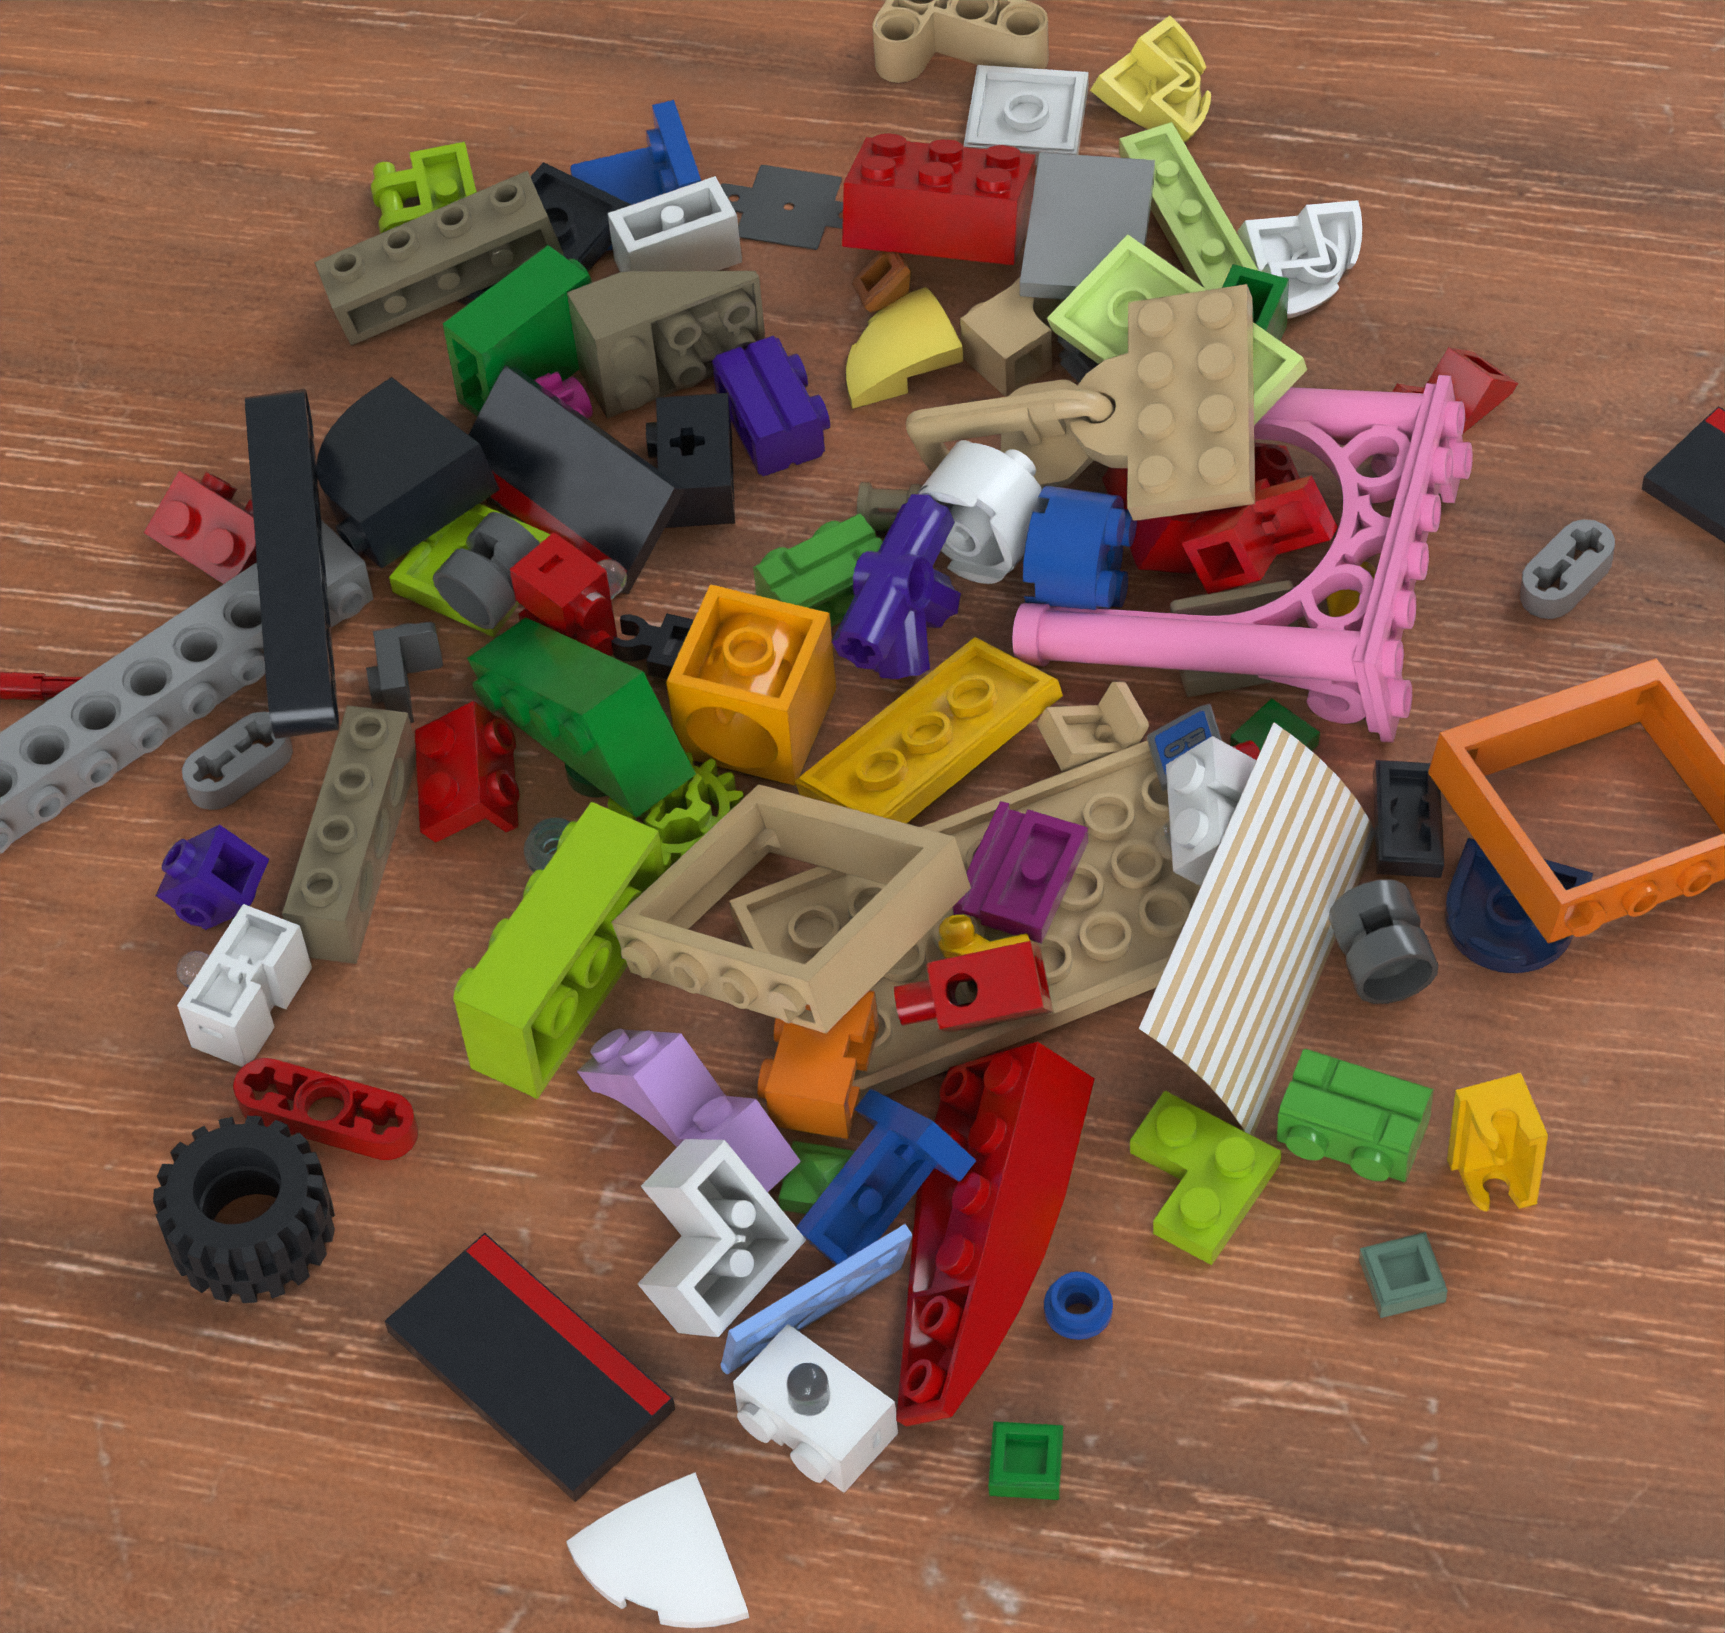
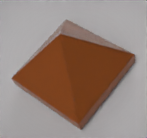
(883, 281)

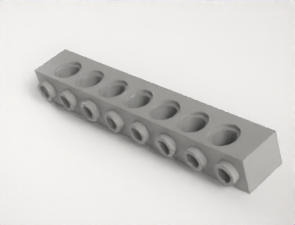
(149, 693)

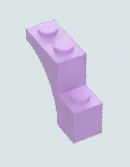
(677, 1095)

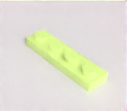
(1187, 207)

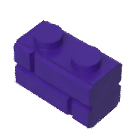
(771, 405)

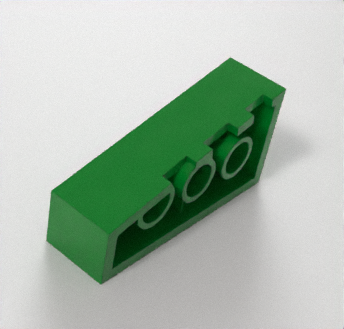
(584, 711)

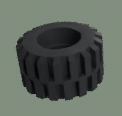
(235, 1164)

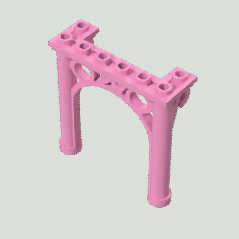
(1346, 660)

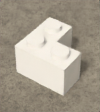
(728, 1240)

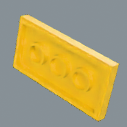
(932, 734)

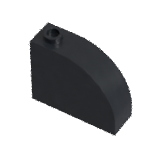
(398, 472)

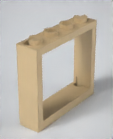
(915, 863)

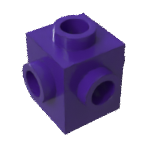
(210, 877)

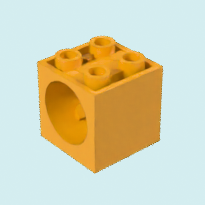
(752, 683)

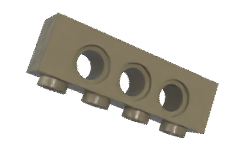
(352, 832)

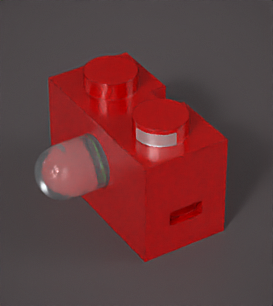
(569, 592)

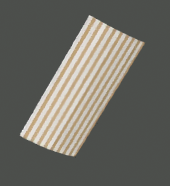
(1261, 926)

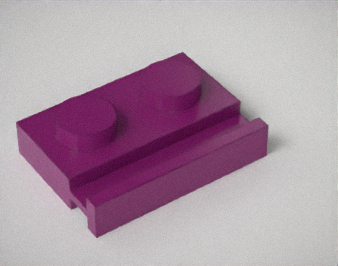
(1022, 871)

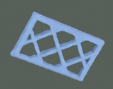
(817, 1297)

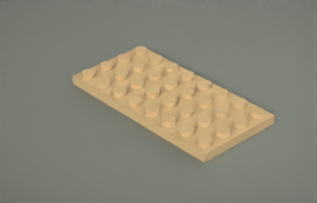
(1099, 950)

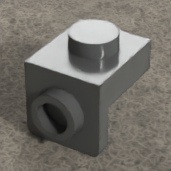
(400, 652)

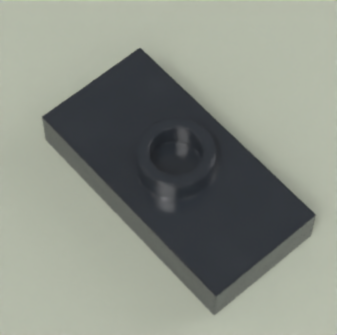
(1407, 820)

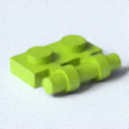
(436, 176)

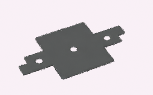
(773, 188)

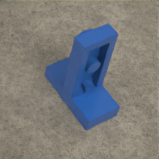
(880, 1177)

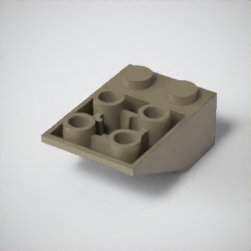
(660, 330)

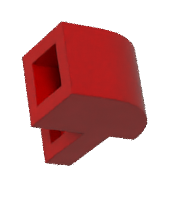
(1241, 542)

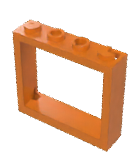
(1562, 720)

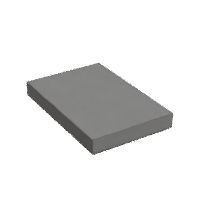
(1079, 216)

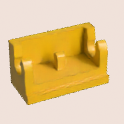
(1498, 1137)

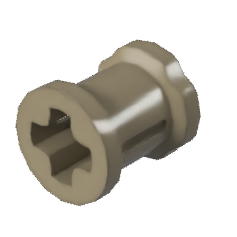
(871, 499)

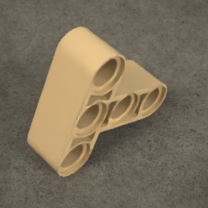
(970, 30)

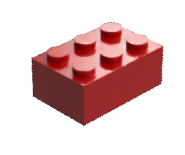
(938, 199)

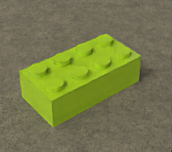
(556, 951)

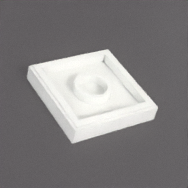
(1027, 109)

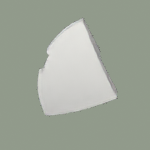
(1307, 250)
(663, 1557)

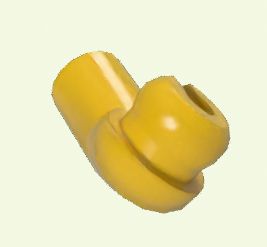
(960, 939)

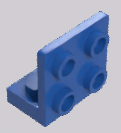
(649, 170)

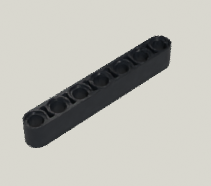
(291, 565)

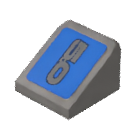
(1181, 736)

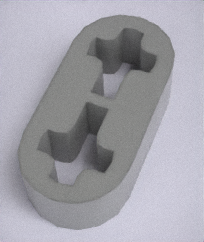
(1558, 561)
(236, 760)

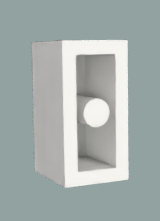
(677, 231)

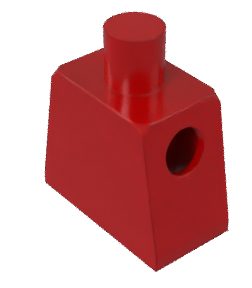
(1008, 982)

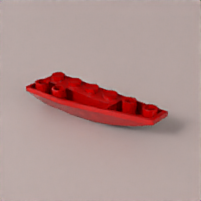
(989, 1233)

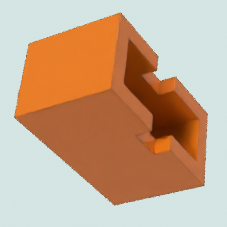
(814, 1071)

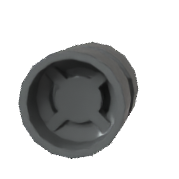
(479, 579)
(1383, 941)

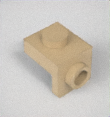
(1093, 731)

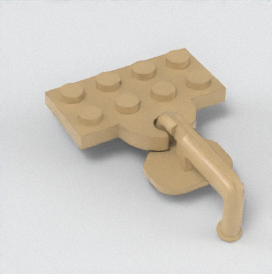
(1165, 410)

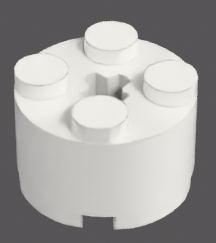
(991, 508)

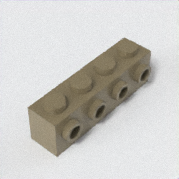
(436, 258)

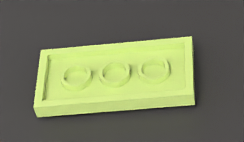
(1097, 317)

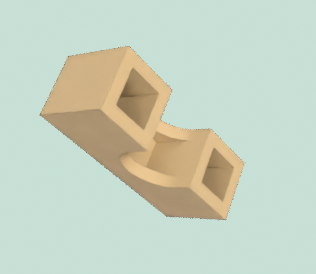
(1009, 338)

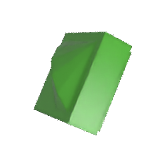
(811, 1176)

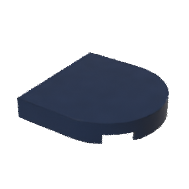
(1491, 923)

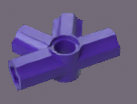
(900, 594)

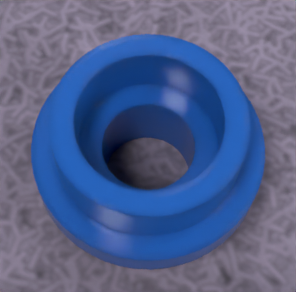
(1074, 1289)

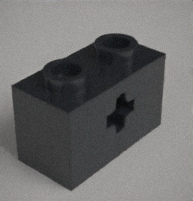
(697, 453)

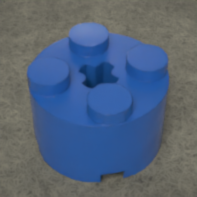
(1078, 550)

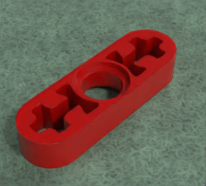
(343, 1131)

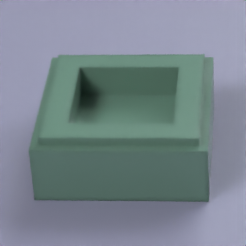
(1403, 1275)

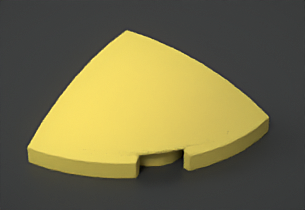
(1158, 81)
(900, 343)

